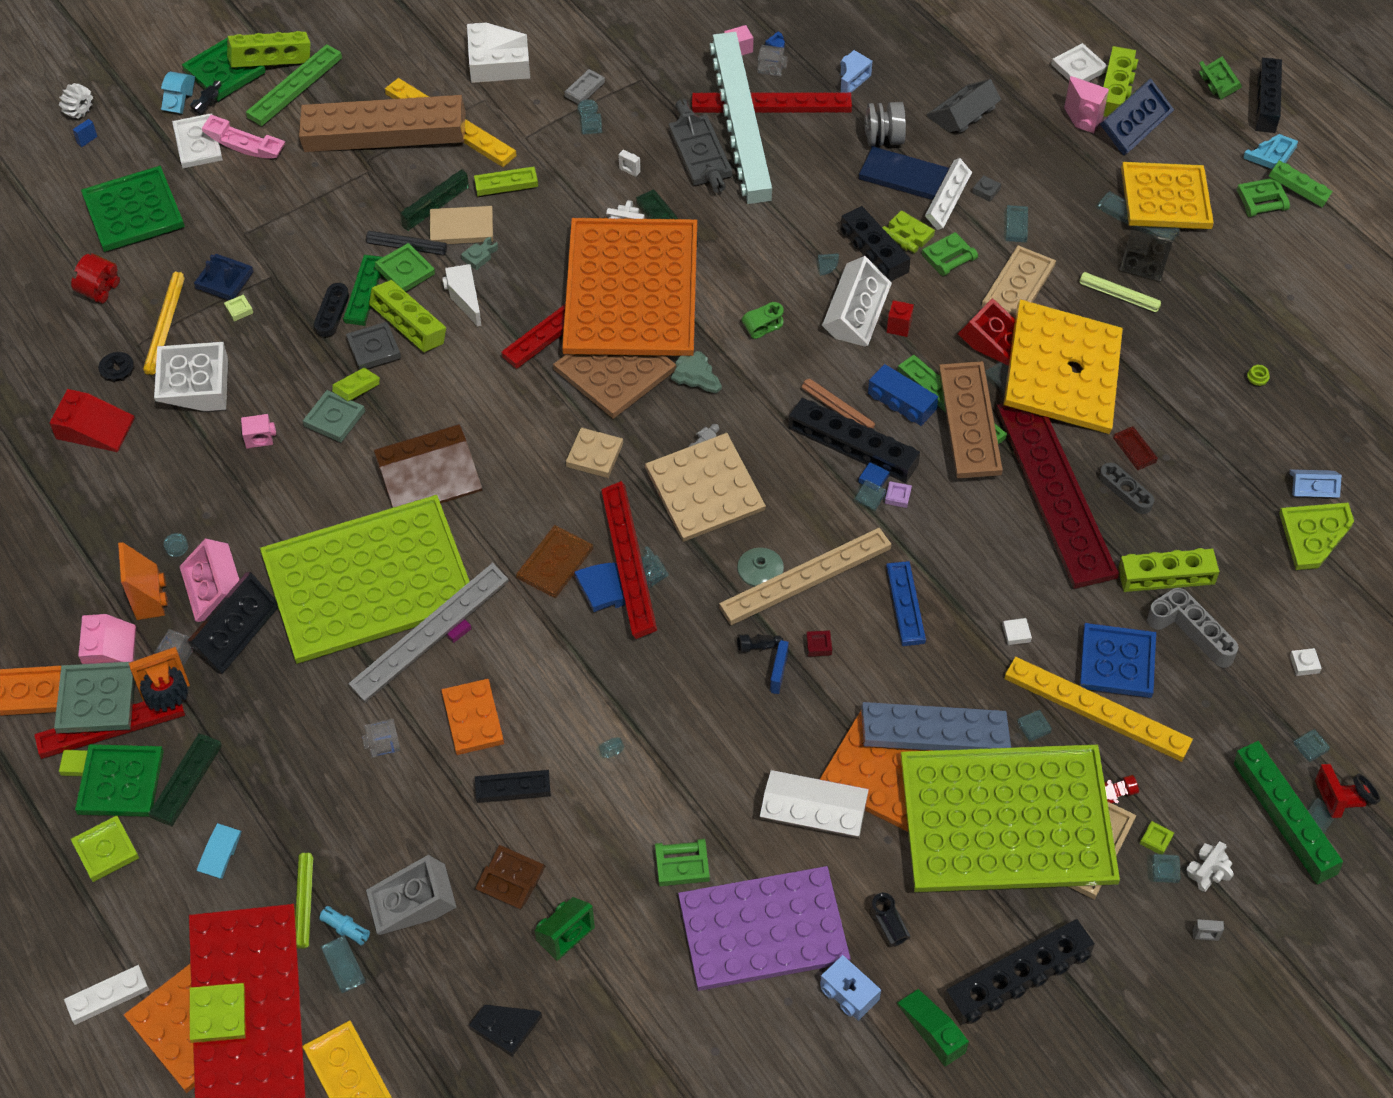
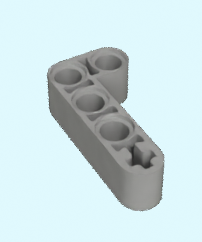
(1219, 648)

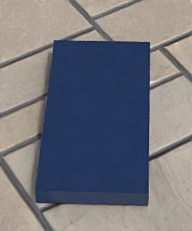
(1136, 116)
(903, 173)

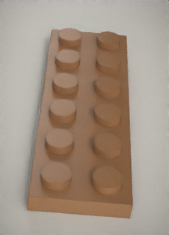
(970, 420)

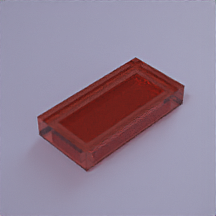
(1135, 448)

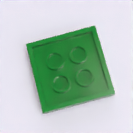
(214, 65)
(119, 780)

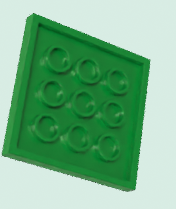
(132, 208)

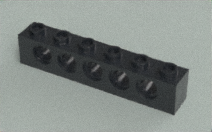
(853, 439)
(1069, 936)

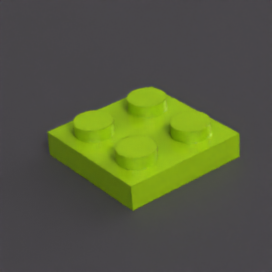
(104, 848)
(217, 1012)

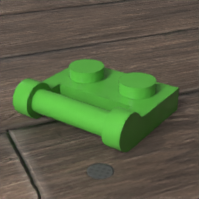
(1263, 191)
(945, 250)
(682, 869)

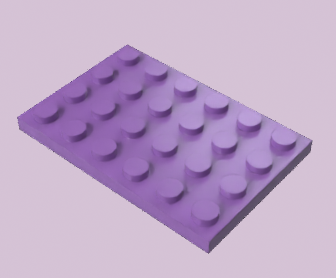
(762, 928)

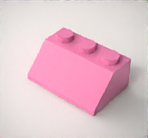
(208, 576)

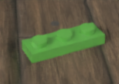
(1300, 183)

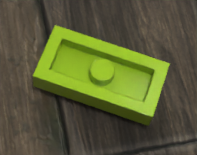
(355, 384)

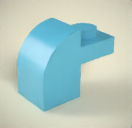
(176, 88)

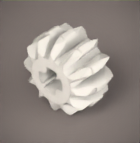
(75, 100)

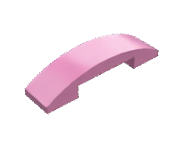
(240, 141)

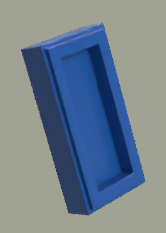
(779, 667)

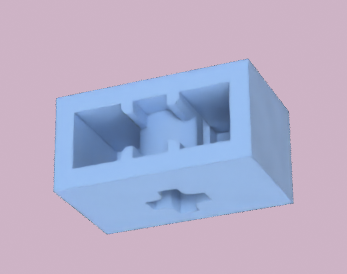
(846, 975)

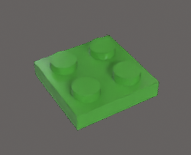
(405, 267)

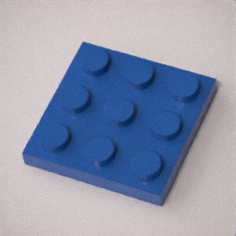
(1118, 660)

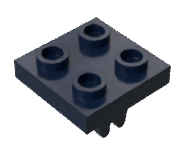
(223, 277)

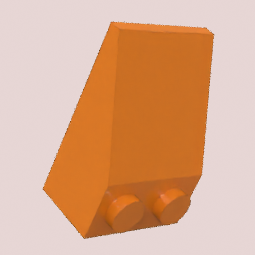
(142, 583)

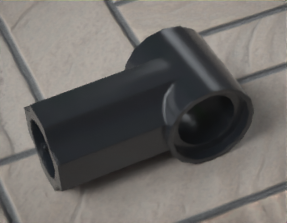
(889, 921)

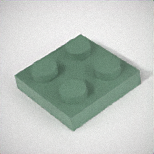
(333, 416)

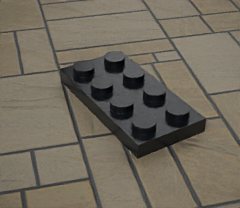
(233, 623)

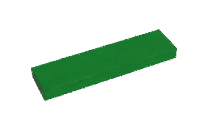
(358, 305)

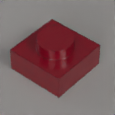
(819, 643)

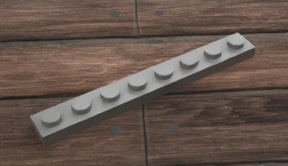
(428, 632)

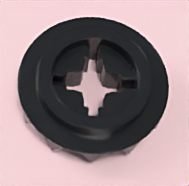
(123, 360)

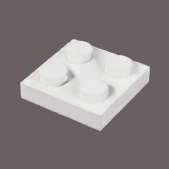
(1079, 63)

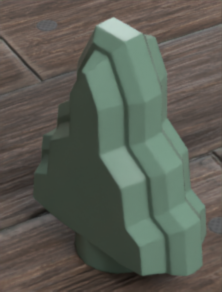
(696, 372)

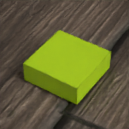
(72, 763)
(1156, 838)

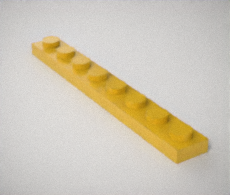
(474, 136)
(1098, 709)

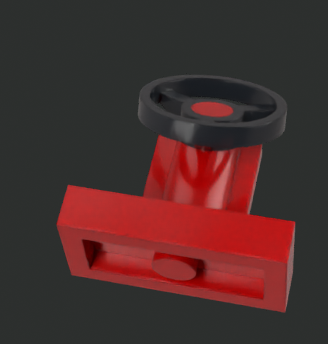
(1341, 797)

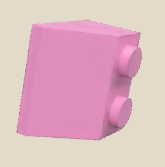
(1085, 104)
(106, 640)

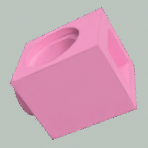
(257, 431)

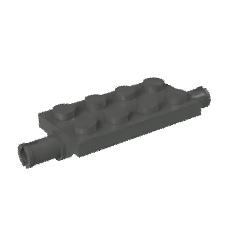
(699, 148)

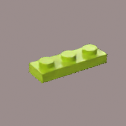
(506, 181)

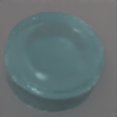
(175, 544)
(611, 747)

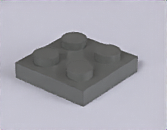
(373, 346)

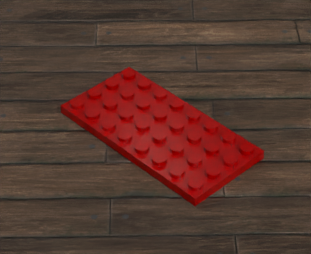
(262, 953)

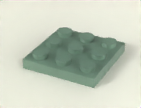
(94, 697)

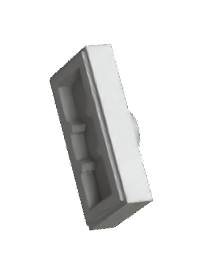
(584, 86)

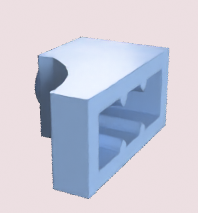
(855, 70)

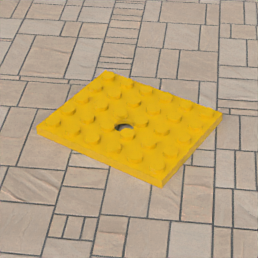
(1040, 372)

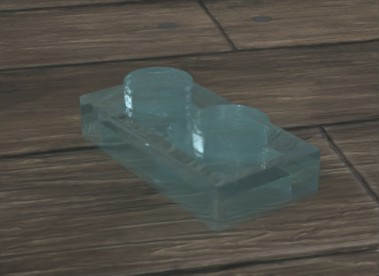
(343, 964)

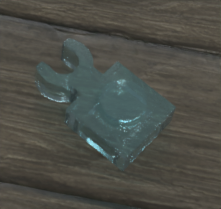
(653, 568)

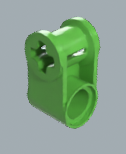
(761, 321)

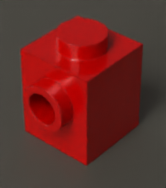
(900, 318)

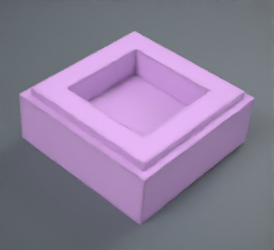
(898, 494)

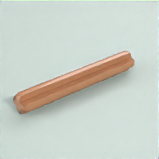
(835, 403)

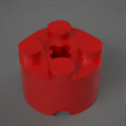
(95, 277)

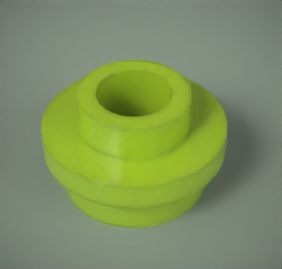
(1258, 375)

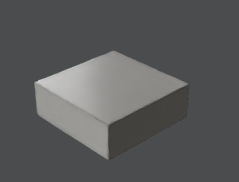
(1208, 929)

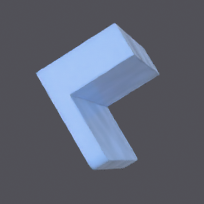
(1316, 483)

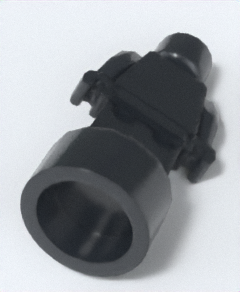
(208, 94)
(745, 643)

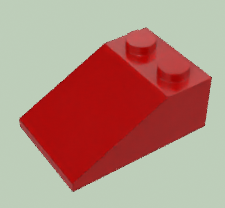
(991, 332)
(90, 421)

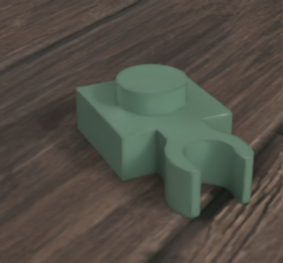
(479, 255)

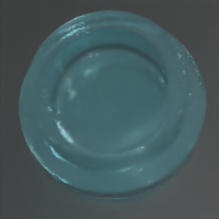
(587, 107)

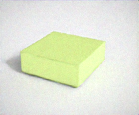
(238, 308)

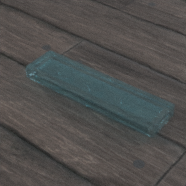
(1116, 207)

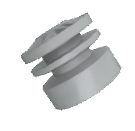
(884, 124)

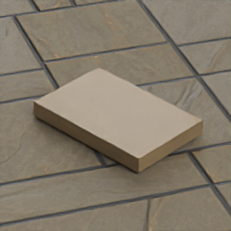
(461, 224)

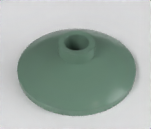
(754, 573)

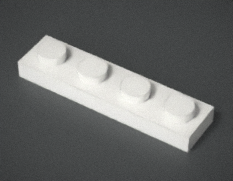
(948, 194)

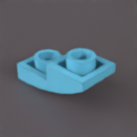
(218, 851)

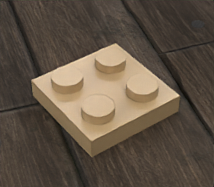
(594, 452)

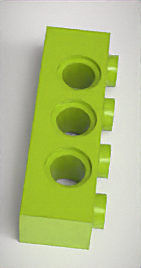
(268, 49)
(1119, 77)
(407, 315)
(1180, 574)

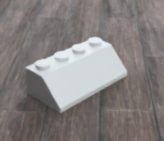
(857, 302)
(814, 804)

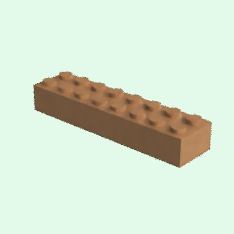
(382, 123)

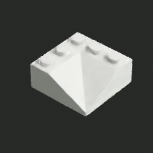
(497, 53)
(192, 376)

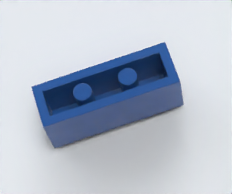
(902, 395)

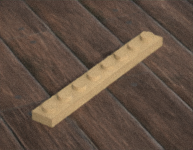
(804, 576)

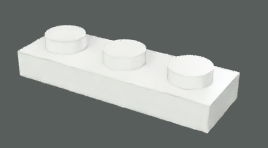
(106, 994)

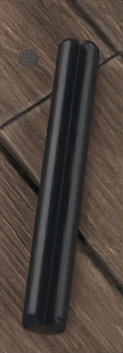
(398, 241)

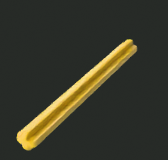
(164, 321)

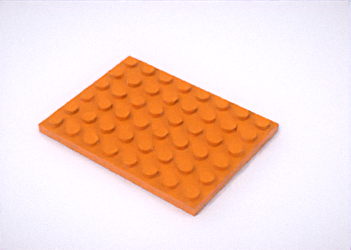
(631, 287)

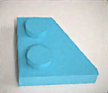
(1272, 151)

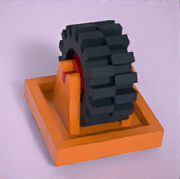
(161, 679)

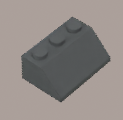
(965, 106)

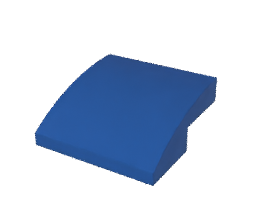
(601, 585)

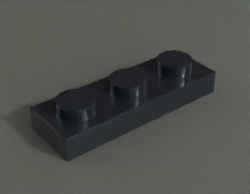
(512, 786)

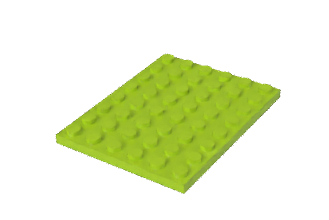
(364, 577)
(1008, 818)

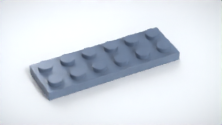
(933, 727)

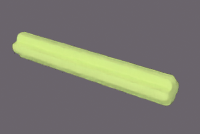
(1120, 292)

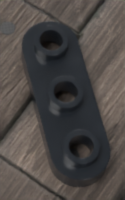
(325, 321)

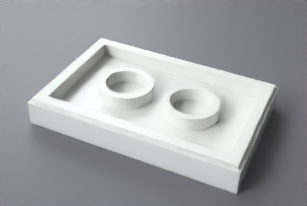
(193, 144)

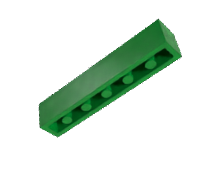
(1288, 812)

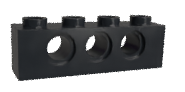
(1268, 95)
(875, 243)

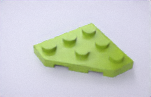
(1315, 531)

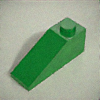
(934, 1027)

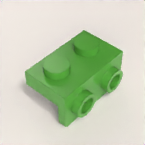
(1220, 77)

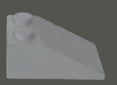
(411, 896)

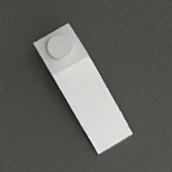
(462, 290)

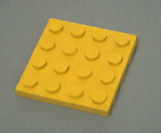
(1166, 195)

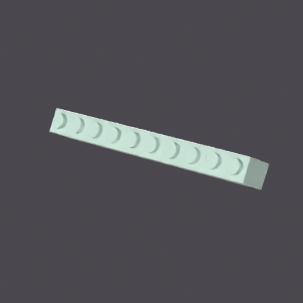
(741, 118)

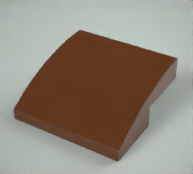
(510, 877)

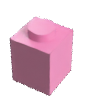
(744, 38)

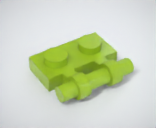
(913, 230)

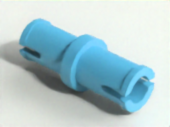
(344, 925)

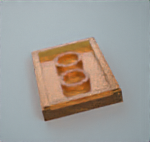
(554, 561)

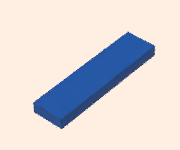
(905, 603)

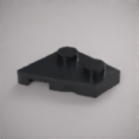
(505, 1026)

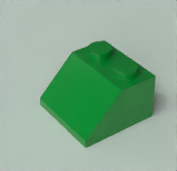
(565, 927)

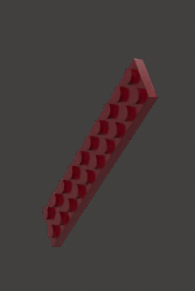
(1058, 497)

